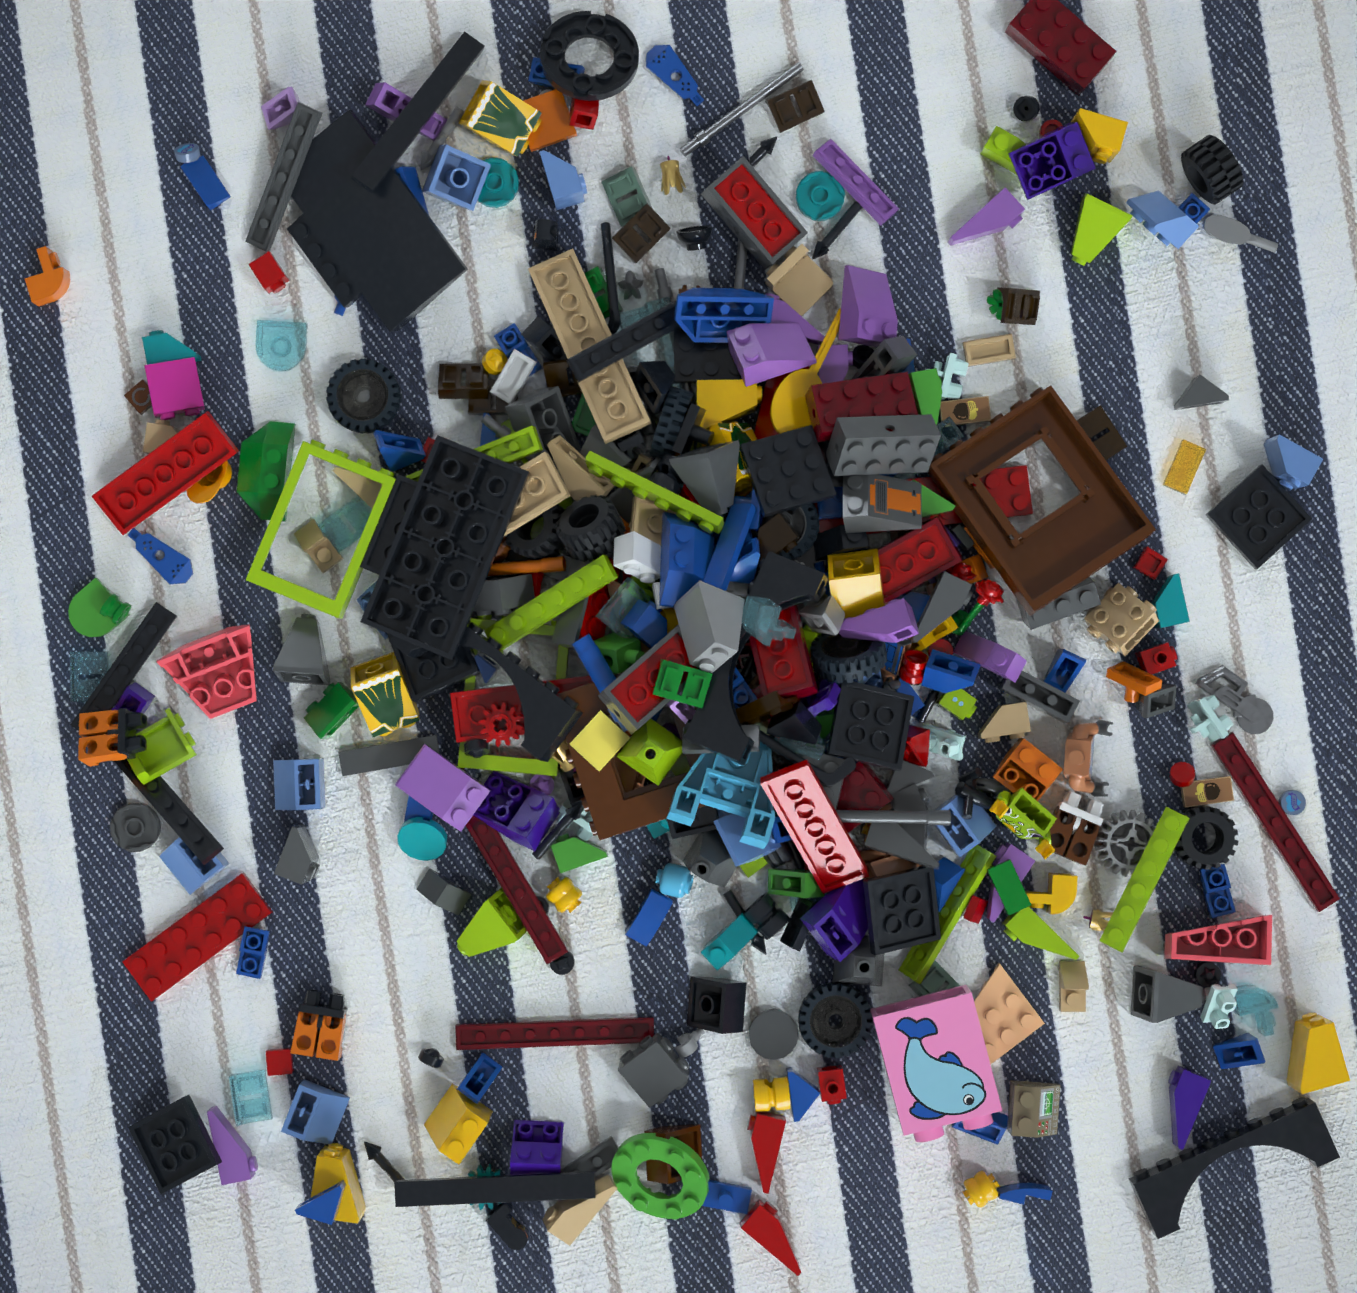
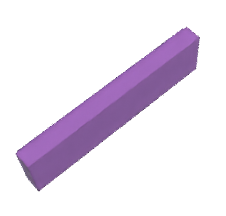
(855, 182)

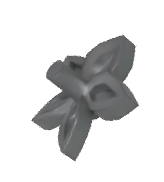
(631, 285)

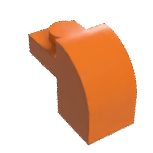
(50, 284)

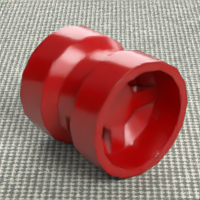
(914, 663)

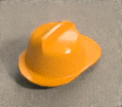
(209, 485)

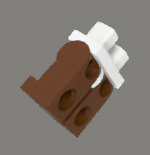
(1075, 829)

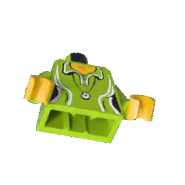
(1025, 818)

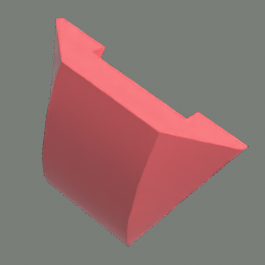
(215, 670)

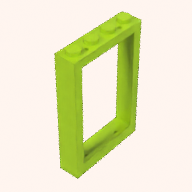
(332, 607)
(507, 763)

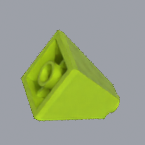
(1095, 228)
(655, 737)
(491, 927)

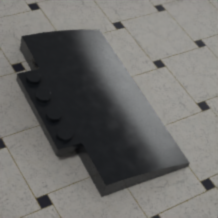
(366, 240)
(439, 545)

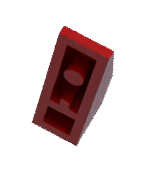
(766, 1139)
(766, 1228)

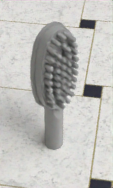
(1235, 232)

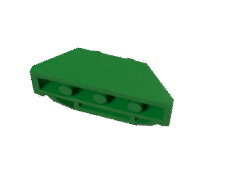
(265, 467)

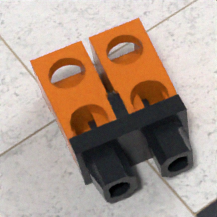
(110, 736)
(320, 1018)

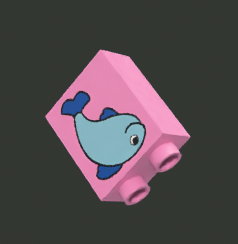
(937, 1063)

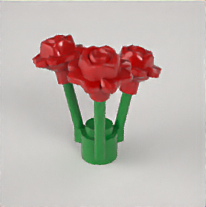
(988, 592)

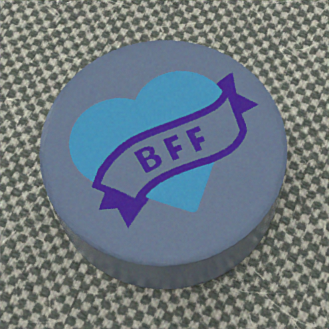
(187, 153)
(1292, 802)

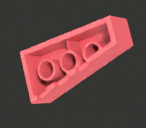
(1229, 942)

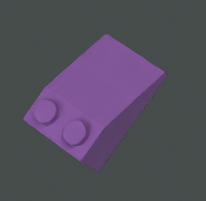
(866, 308)
(768, 350)
(442, 787)

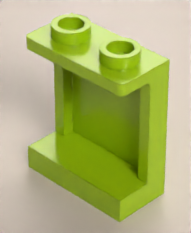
(165, 750)

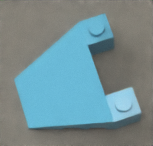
(729, 788)

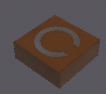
(140, 397)

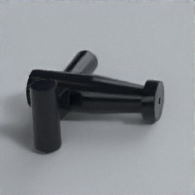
(967, 790)

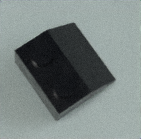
(716, 1004)

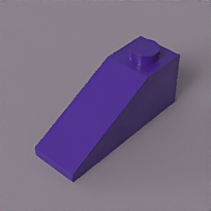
(1186, 1096)

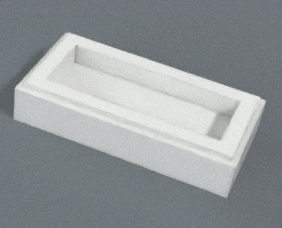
(513, 376)

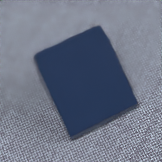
(486, 666)

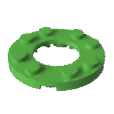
(678, 1155)

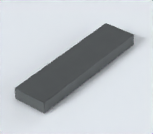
(384, 755)

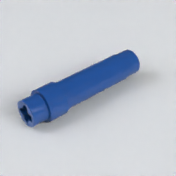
(596, 666)

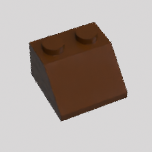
(663, 1172)

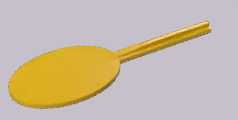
(789, 403)

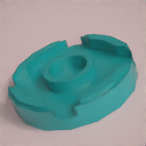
(500, 184)
(819, 196)
(422, 839)

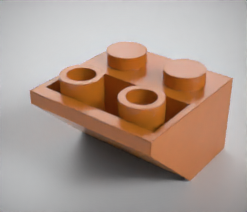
(1027, 769)

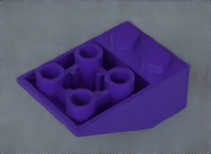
(1052, 160)
(517, 810)
(839, 920)

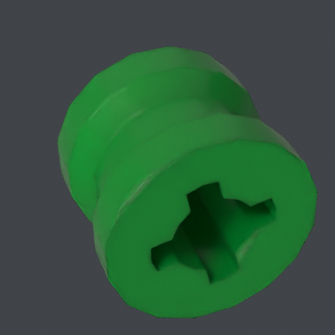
(115, 609)

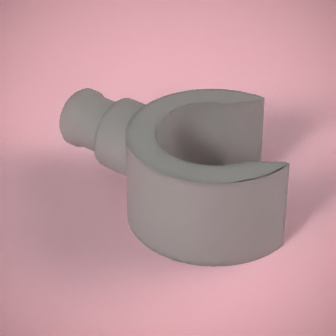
(688, 1042)

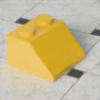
(1101, 134)

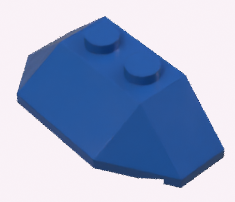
(711, 312)
(684, 557)

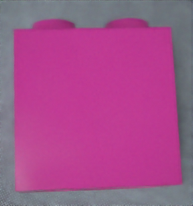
(174, 388)

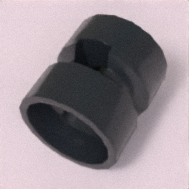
(666, 475)
(766, 916)

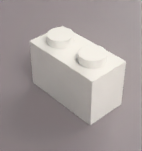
(637, 556)

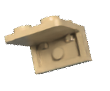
(798, 280)

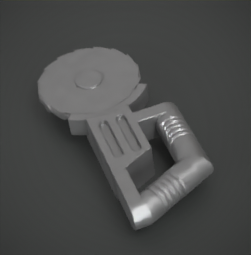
(1252, 713)

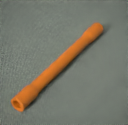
(544, 565)

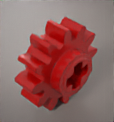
(503, 734)

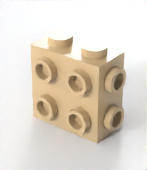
(1121, 619)

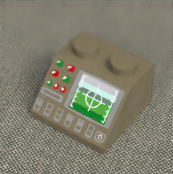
(1033, 1108)

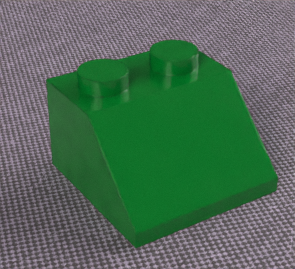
(331, 710)

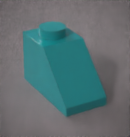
(163, 347)
(1171, 603)
(729, 941)

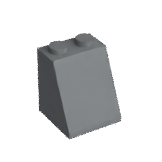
(709, 625)

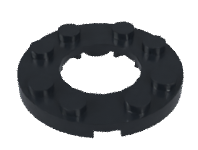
(587, 25)

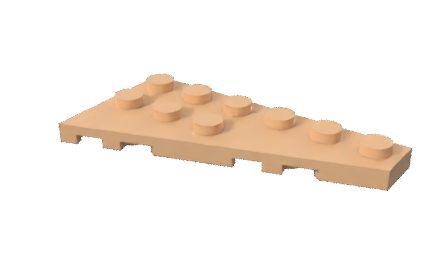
(1004, 1014)

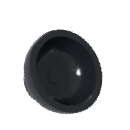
(695, 236)

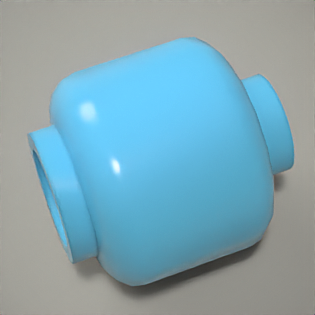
(674, 880)

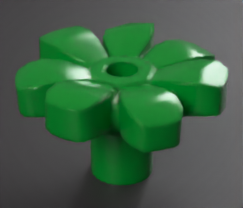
(996, 301)

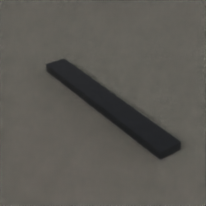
(417, 112)
(495, 1189)

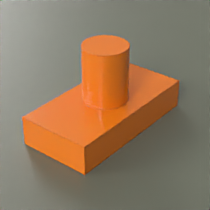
(1134, 679)

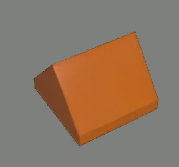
(977, 568)

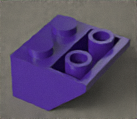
(536, 1147)

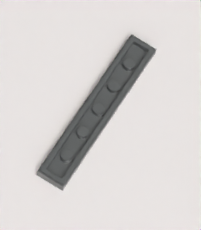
(283, 176)

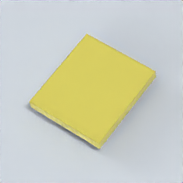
(599, 740)

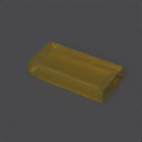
(1184, 467)

